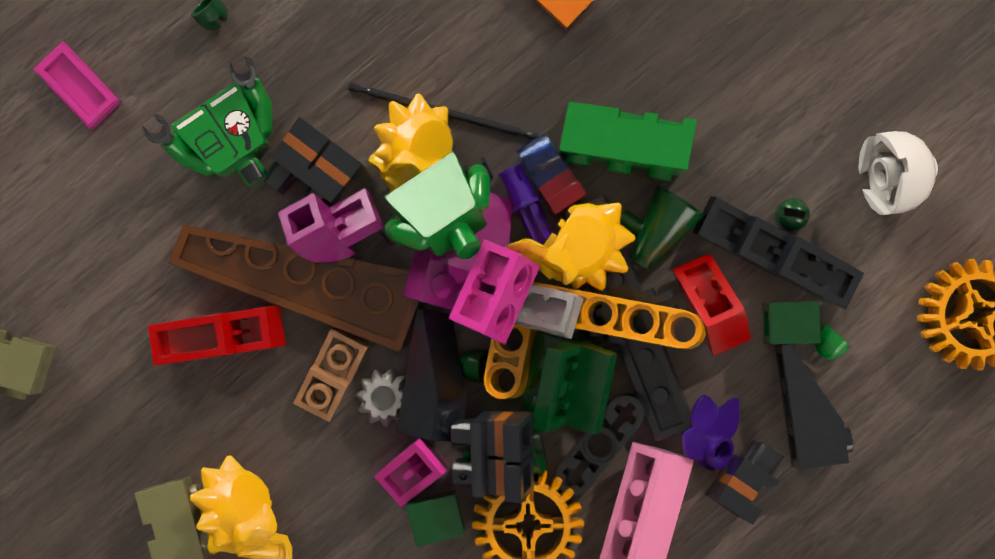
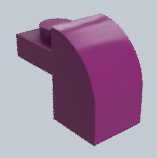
(329, 233)

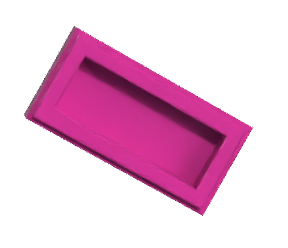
(77, 85)

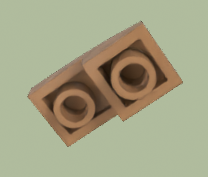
(331, 373)

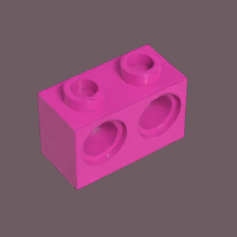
(494, 291)

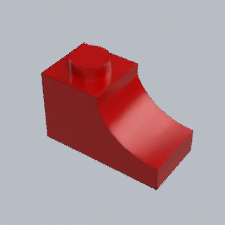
(714, 302)

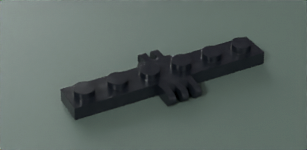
(646, 362)

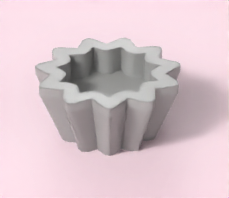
(381, 396)

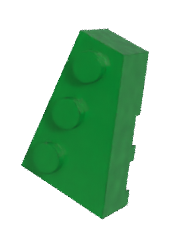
(626, 141)

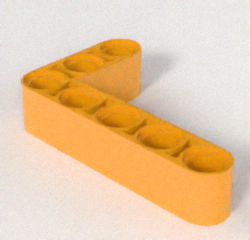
(621, 325)

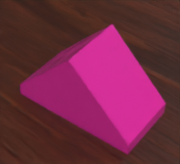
(412, 471)

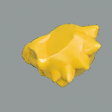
(411, 141)
(584, 246)
(238, 514)

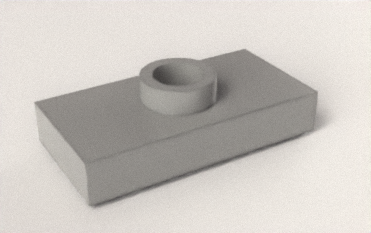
(550, 311)

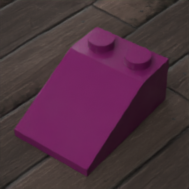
(441, 278)

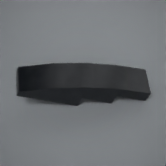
(778, 252)

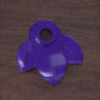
(711, 432)

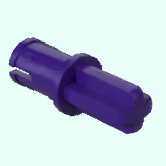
(526, 203)

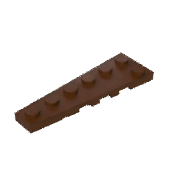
(341, 293)

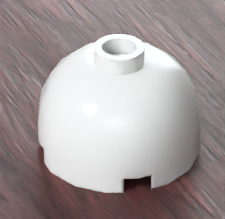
(898, 171)

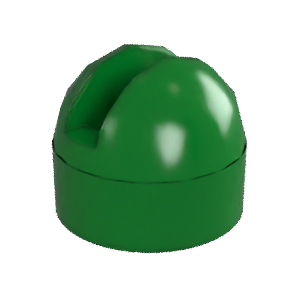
(831, 345)

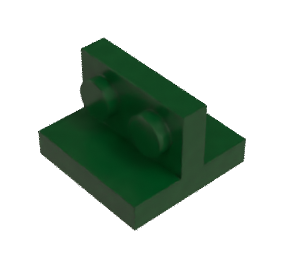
(568, 384)

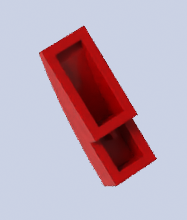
(216, 335)

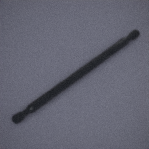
(451, 113)

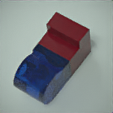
(550, 175)

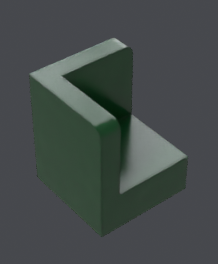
(791, 322)
(435, 518)

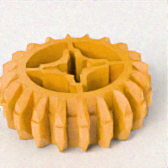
(966, 301)
(546, 524)

